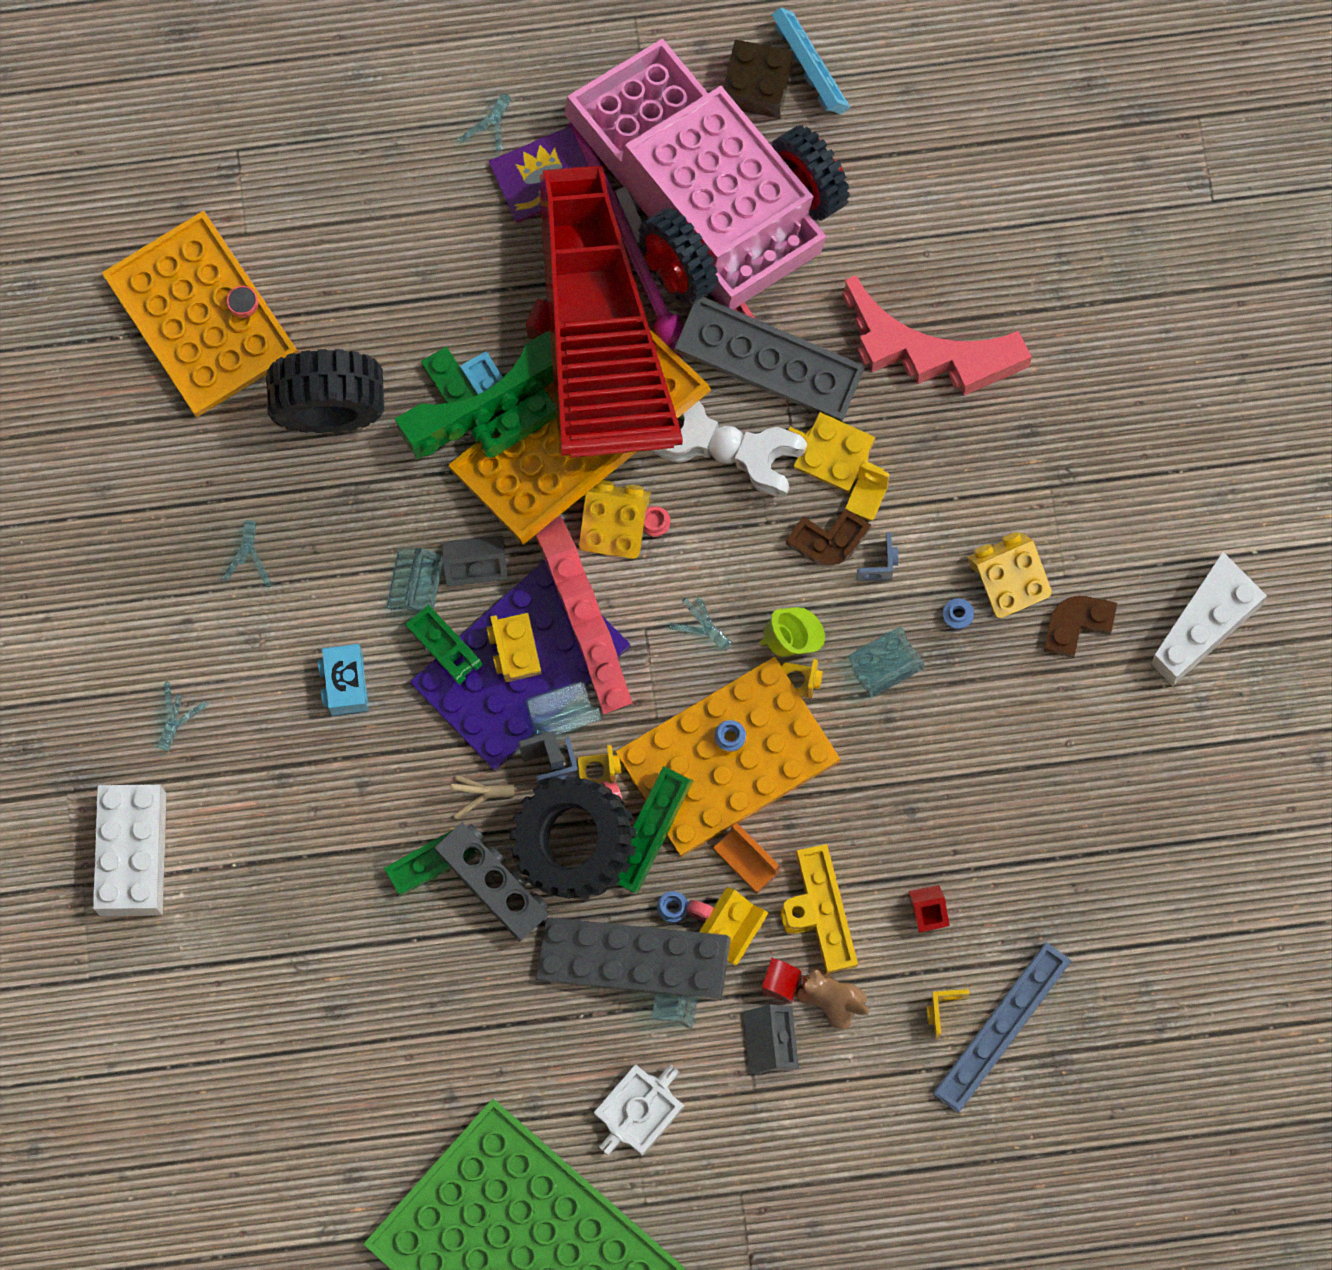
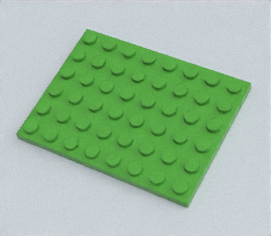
(510, 1206)

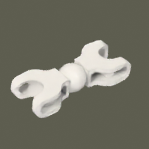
(729, 445)

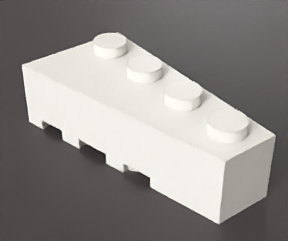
(1213, 614)

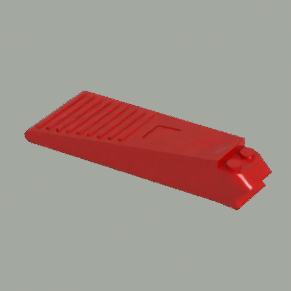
(602, 349)

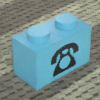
(344, 680)

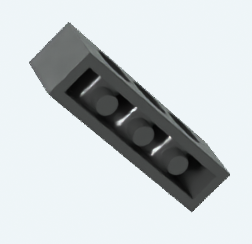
(517, 923)

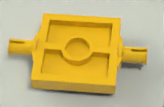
(834, 452)

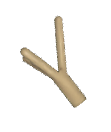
(471, 786)

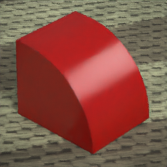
(538, 320)
(929, 908)
(781, 980)

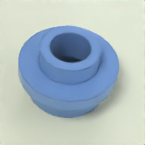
(955, 622)
(730, 726)
(672, 897)

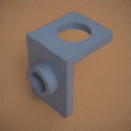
(881, 573)
(571, 771)

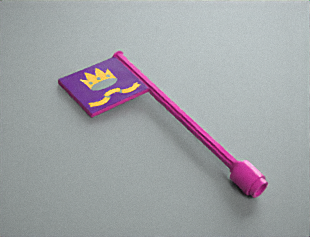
(519, 180)

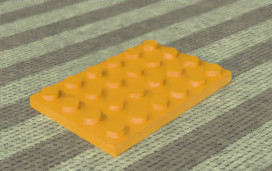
(180, 307)
(779, 754)

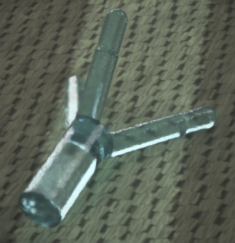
(495, 116)
(248, 546)
(705, 620)
(172, 713)

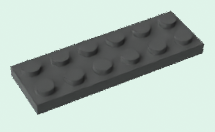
(769, 358)
(634, 958)

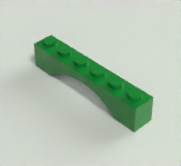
(433, 425)

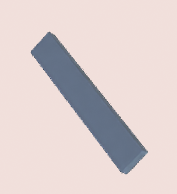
(1002, 1027)

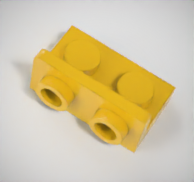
(515, 647)
(737, 919)

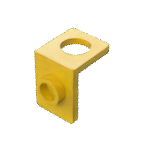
(868, 492)
(812, 677)
(610, 763)
(933, 1016)

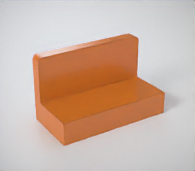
(747, 858)

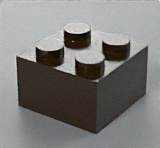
(758, 77)

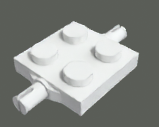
(639, 1110)

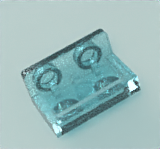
(885, 662)

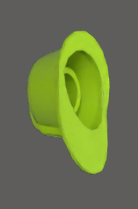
(793, 632)

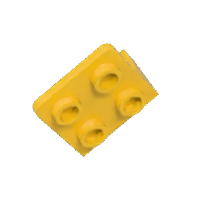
(614, 519)
(1011, 574)

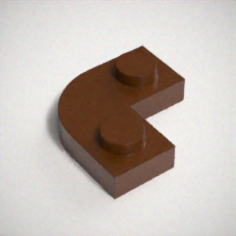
(831, 546)
(1078, 614)

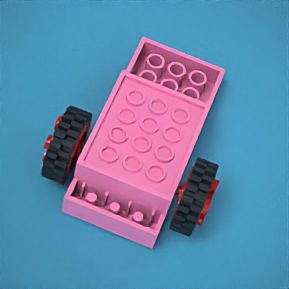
(716, 194)

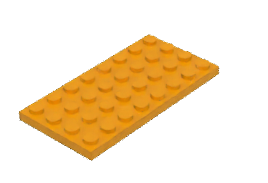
(535, 485)

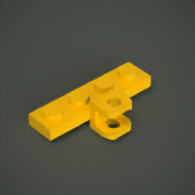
(821, 910)

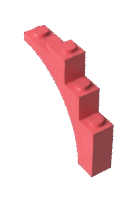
(889, 341)
(584, 615)

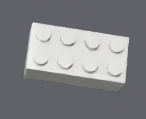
(130, 850)

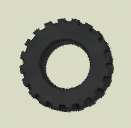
(325, 391)
(534, 830)

